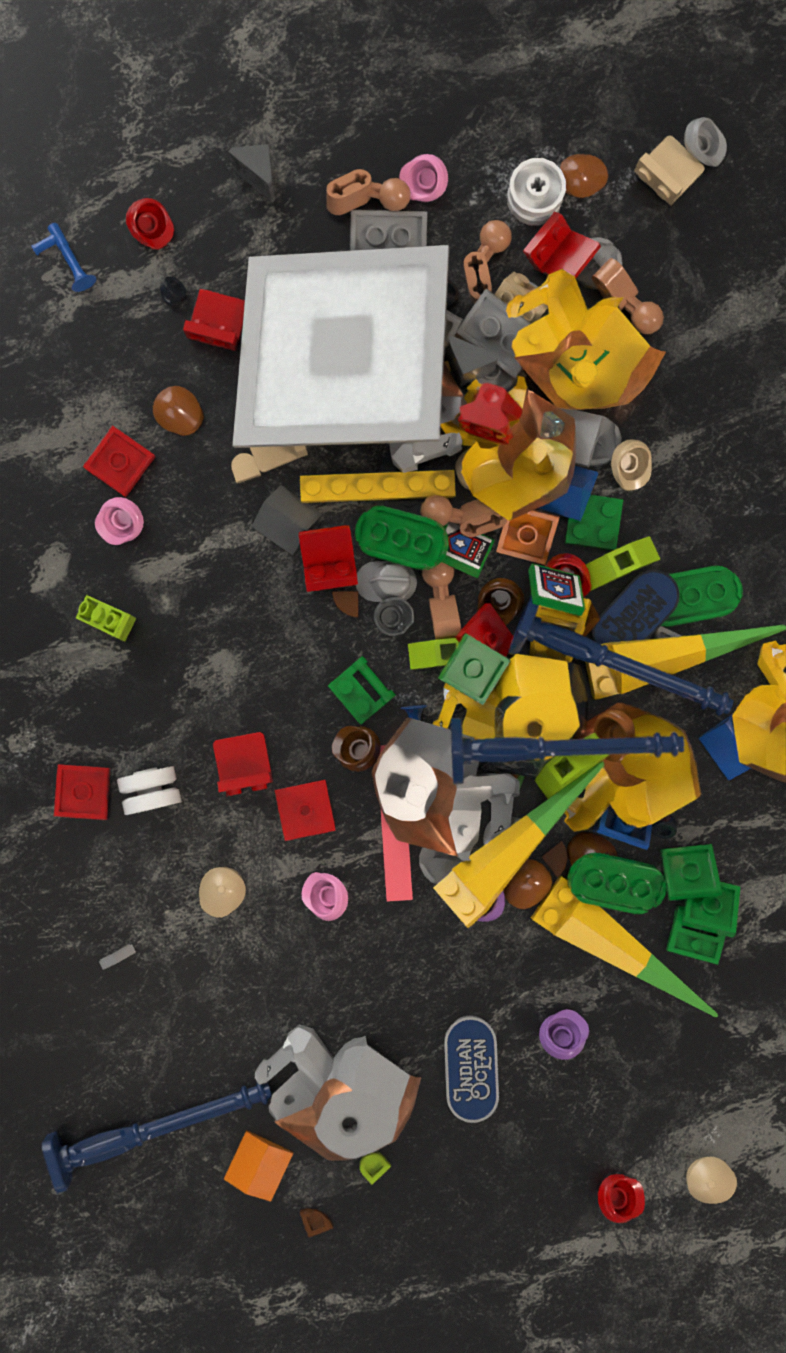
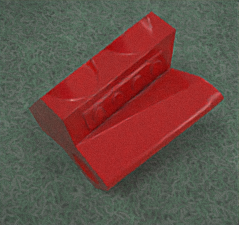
(490, 414)

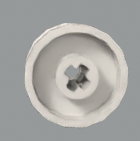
(536, 191)
(149, 790)

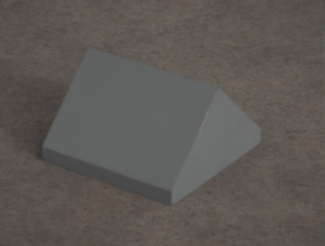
(255, 167)
(469, 361)
(284, 517)

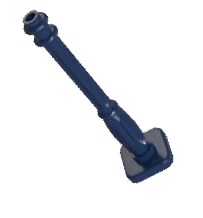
(582, 648)
(520, 749)
(103, 1146)

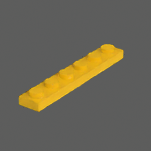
(377, 486)

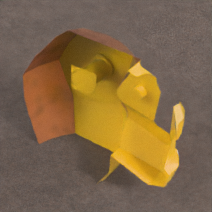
(569, 332)

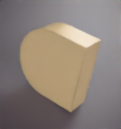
(244, 467)

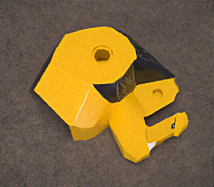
(529, 700)

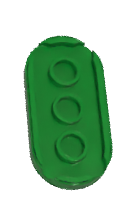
(402, 537)
(705, 595)
(616, 883)

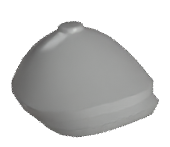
(705, 141)

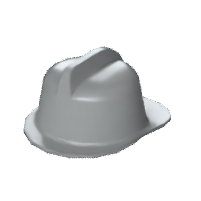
(385, 580)

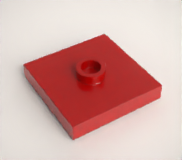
(119, 461)
(488, 629)
(82, 792)
(305, 810)

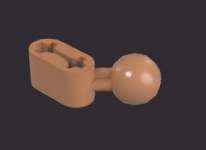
(357, 189)
(494, 238)
(615, 282)
(474, 517)
(442, 606)

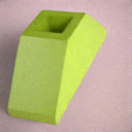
(622, 562)
(105, 618)
(431, 653)
(565, 769)

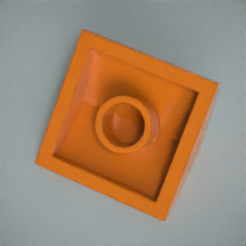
(529, 536)
(258, 1166)

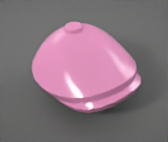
(425, 177)
(119, 521)
(325, 896)

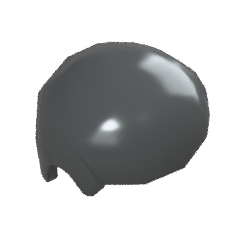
(393, 616)

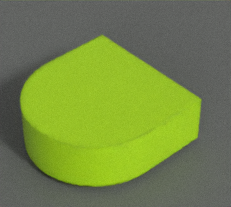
(373, 1166)

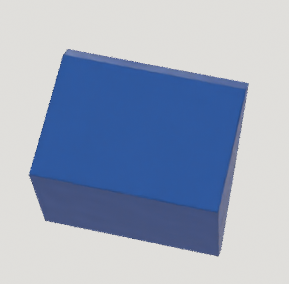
(575, 501)
(722, 748)
(614, 827)

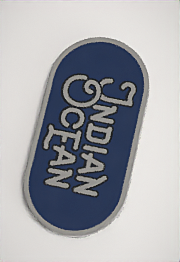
(471, 1069)

